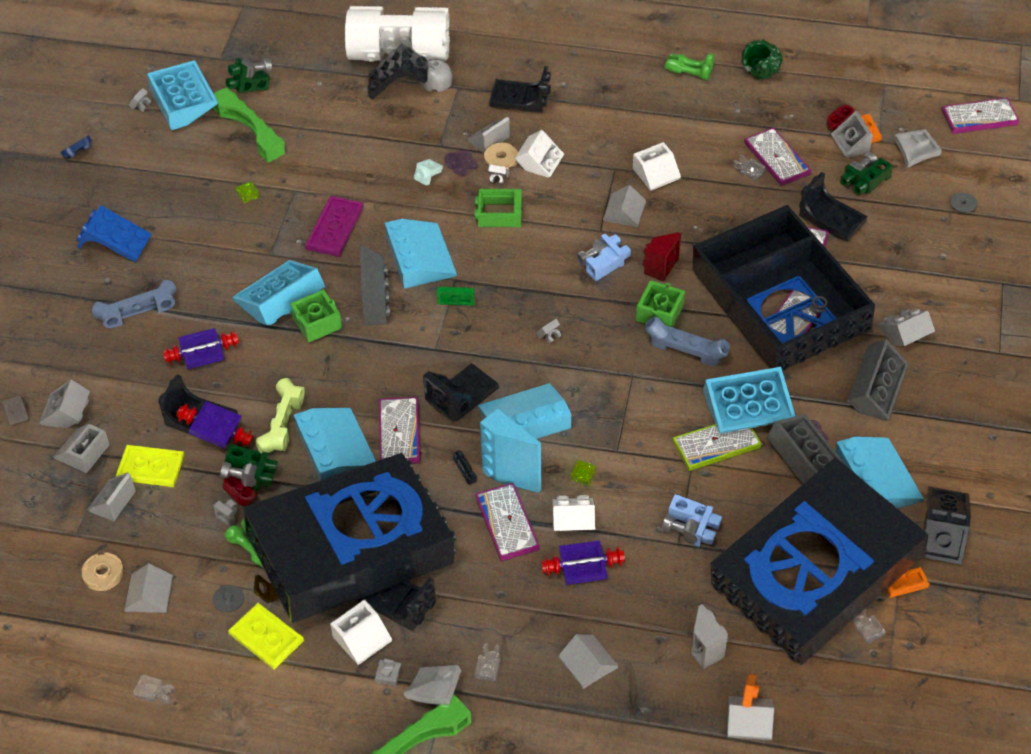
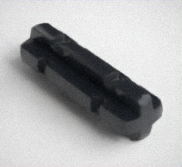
(464, 467)

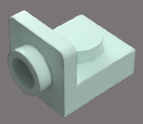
(425, 170)

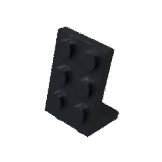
(399, 63)
(521, 95)
(828, 212)
(176, 396)
(404, 602)

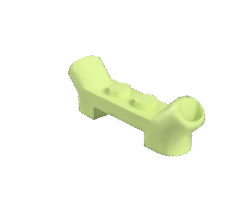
(278, 437)

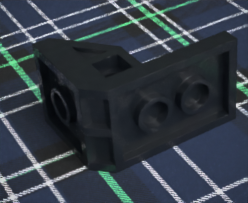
(459, 394)
(947, 524)

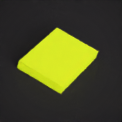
(151, 465)
(266, 636)

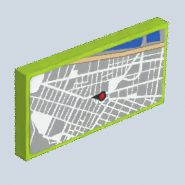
(709, 446)

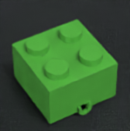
(660, 303)
(316, 315)

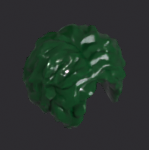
(761, 59)

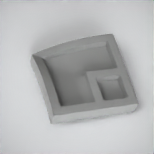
(916, 146)
(434, 684)

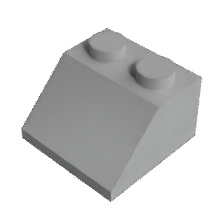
(65, 405)

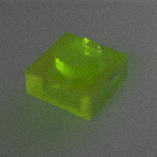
(247, 192)
(583, 472)

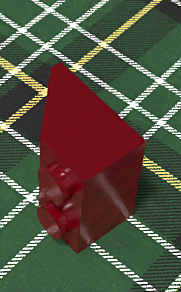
(661, 255)

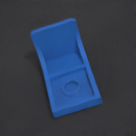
(114, 233)

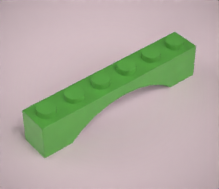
(229, 106)
(442, 721)

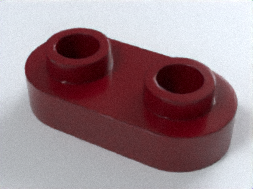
(836, 118)
(242, 495)

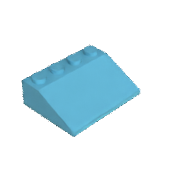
(181, 93)
(419, 252)
(274, 292)
(748, 399)
(536, 410)
(332, 440)
(510, 452)
(880, 467)

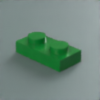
(455, 296)

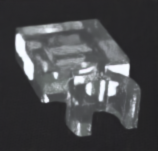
(751, 168)
(868, 628)
(488, 665)
(151, 688)

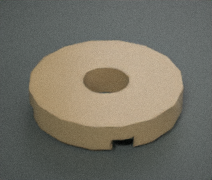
(501, 149)
(104, 581)

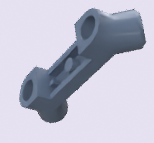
(113, 313)
(663, 336)

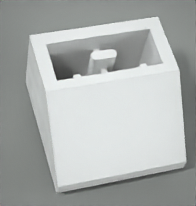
(539, 154)
(656, 166)
(573, 513)
(360, 632)

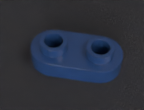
(71, 150)

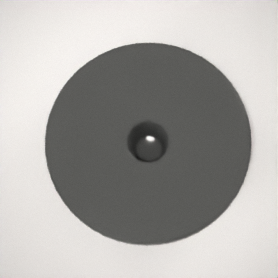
(963, 202)
(228, 598)

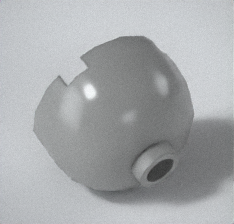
(439, 76)

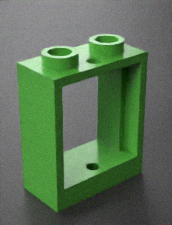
(499, 197)

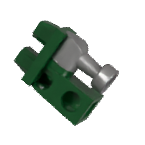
(246, 78)
(865, 178)
(249, 467)

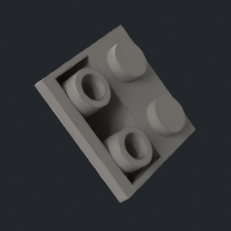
(907, 326)
(83, 448)
(708, 639)

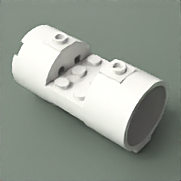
(373, 33)

